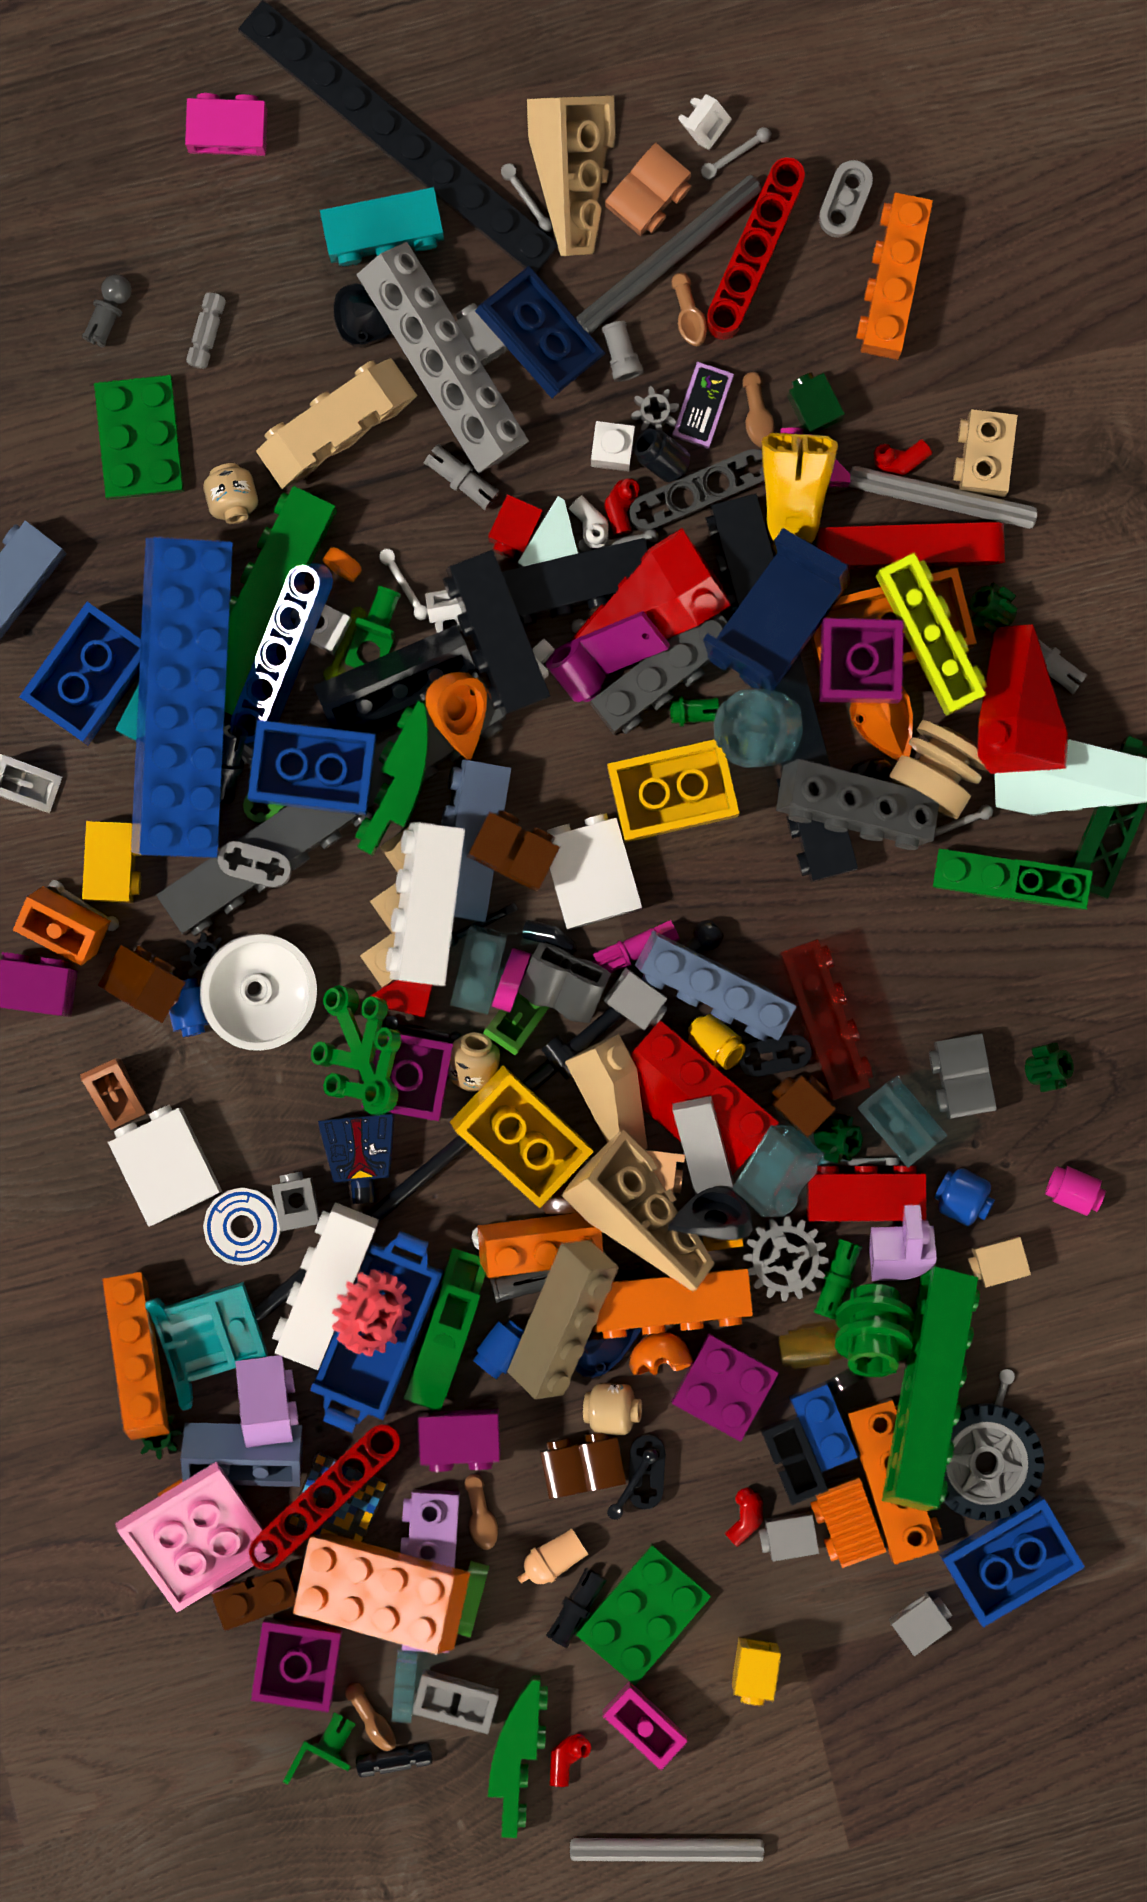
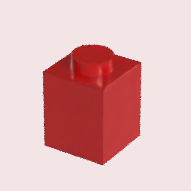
(514, 527)

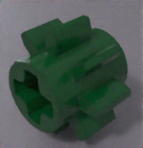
(993, 607)
(1049, 1067)
(838, 1138)
(151, 1443)

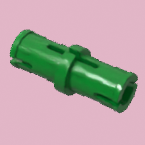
(837, 1279)

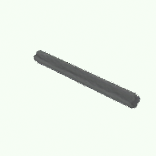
(669, 254)

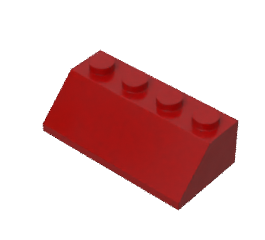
(677, 1073)

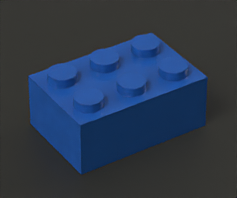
(85, 674)
(312, 768)
(1011, 1561)

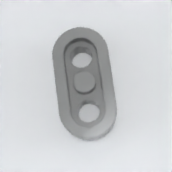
(844, 199)

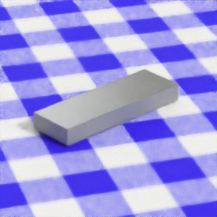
(703, 1144)

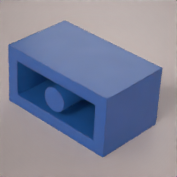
(823, 1426)

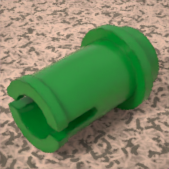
(692, 710)

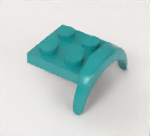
(206, 1335)

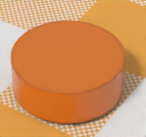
(342, 564)

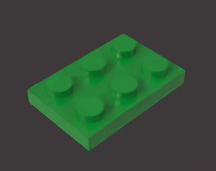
(138, 437)
(643, 1614)

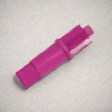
(625, 952)

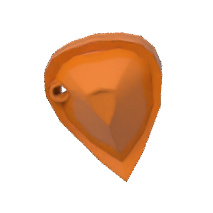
(456, 711)
(885, 725)

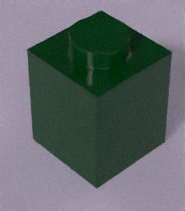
(815, 403)

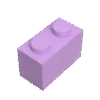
(265, 1402)

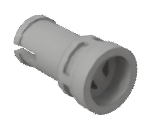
(624, 361)

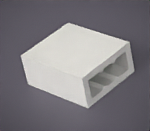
(592, 872)
(164, 1165)

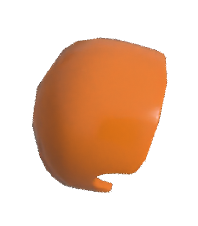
(657, 1350)

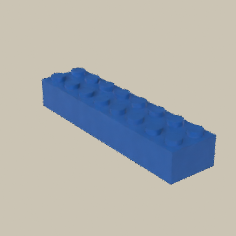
(181, 697)

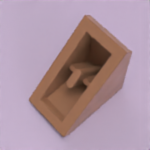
(113, 1093)

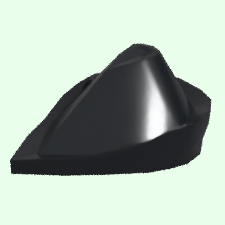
(358, 315)
(714, 1214)

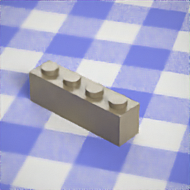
(562, 1319)

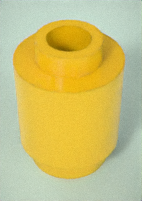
(716, 1041)

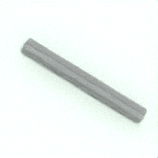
(943, 497)
(666, 1849)

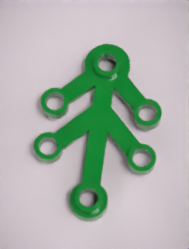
(377, 1092)

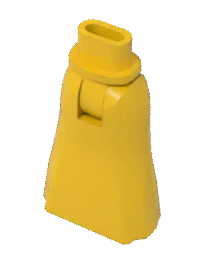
(796, 482)

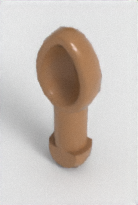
(691, 320)
(758, 420)
(482, 1522)
(375, 1724)

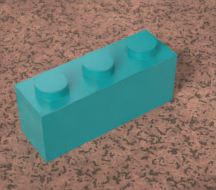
(381, 225)

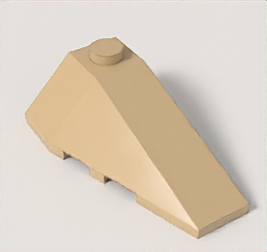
(570, 153)
(630, 1205)

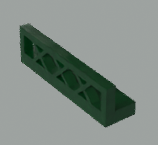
(1097, 826)

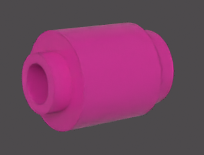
(1075, 1190)

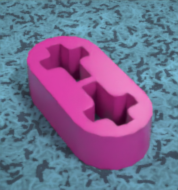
(511, 980)

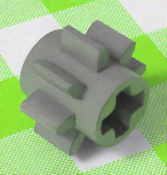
(662, 403)

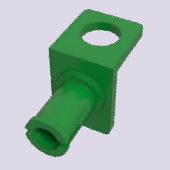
(375, 627)
(328, 1746)

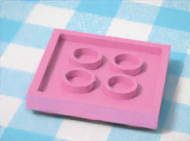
(194, 1537)

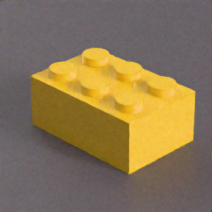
(672, 790)
(521, 1136)

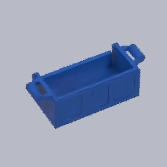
(372, 1381)

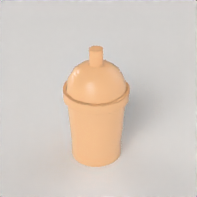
(553, 1558)

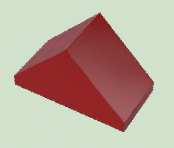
(407, 997)

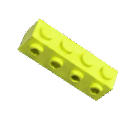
(930, 634)

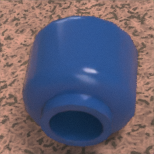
(964, 1197)

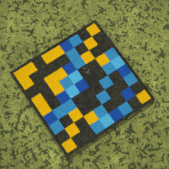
(356, 1515)

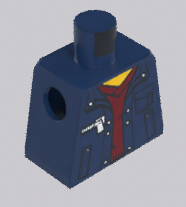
(359, 1152)

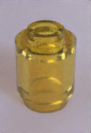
(807, 1347)

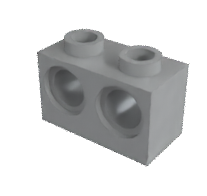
(455, 1701)

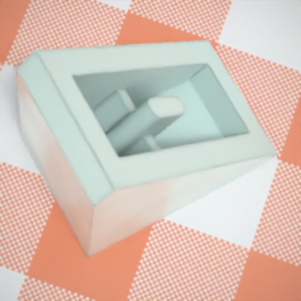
(552, 539)

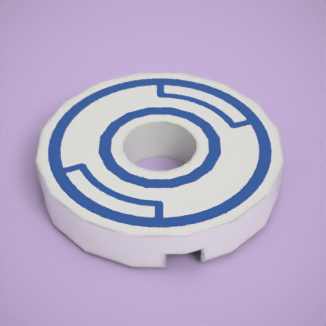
(219, 1231)

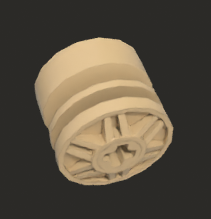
(940, 767)

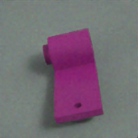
(585, 662)

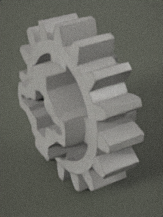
(791, 1275)

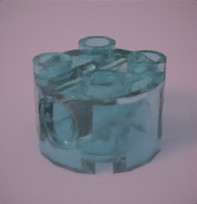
(758, 728)

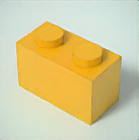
(109, 863)
(755, 1671)

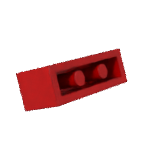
(864, 1194)

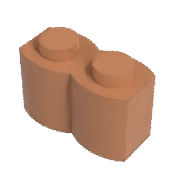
(648, 190)

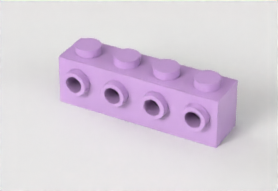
(431, 1529)

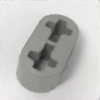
(251, 873)

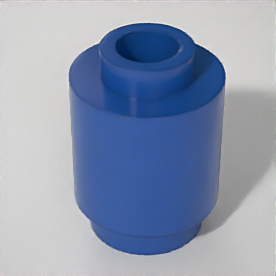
(187, 1012)
(498, 1348)

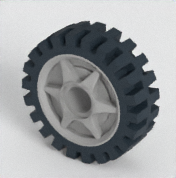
(1016, 1467)

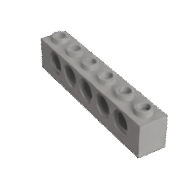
(442, 357)

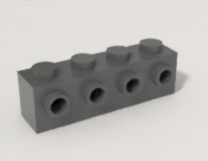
(656, 677)
(857, 804)

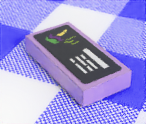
(703, 405)

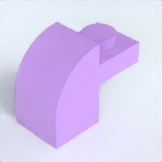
(903, 1250)

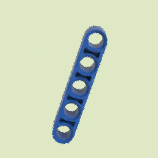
(293, 638)

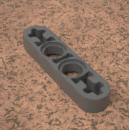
(697, 485)

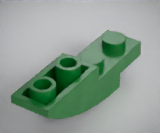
(407, 767)
(1013, 879)
(446, 1331)
(517, 1741)

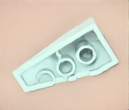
(1090, 780)

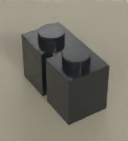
(791, 1448)

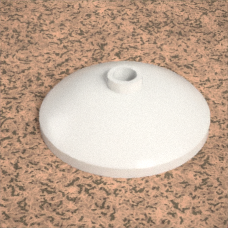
(280, 1005)

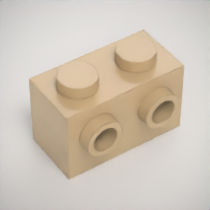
(986, 453)

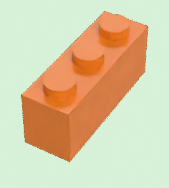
(530, 1243)

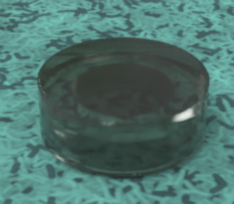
(843, 1381)

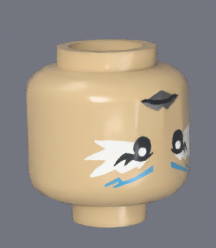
(230, 493)
(473, 1061)
(611, 1408)

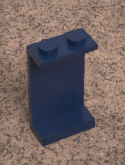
(779, 613)

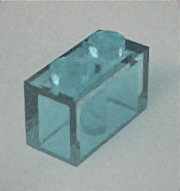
(479, 969)
(902, 1121)
(778, 1171)

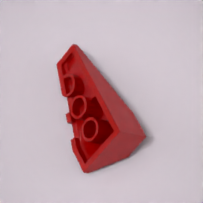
(669, 586)
(1020, 711)

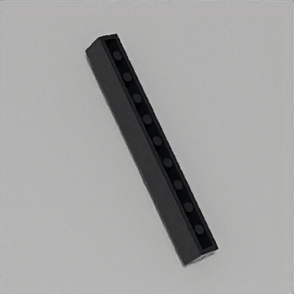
(744, 559)

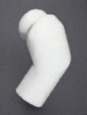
(593, 522)

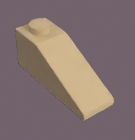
(610, 1088)

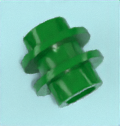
(874, 1330)

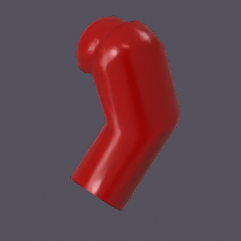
(901, 461)
(619, 502)
(750, 1516)
(566, 1754)

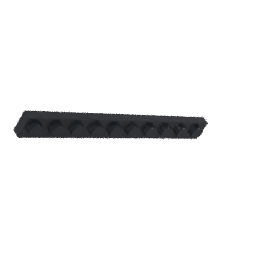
(397, 137)

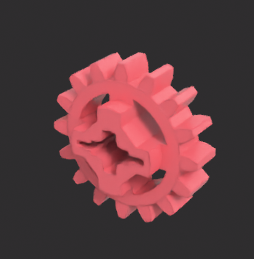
(371, 1312)

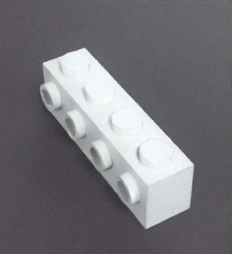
(425, 903)
(329, 1267)

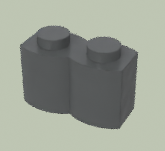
(564, 983)
(963, 1076)

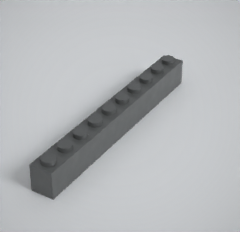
(293, 834)

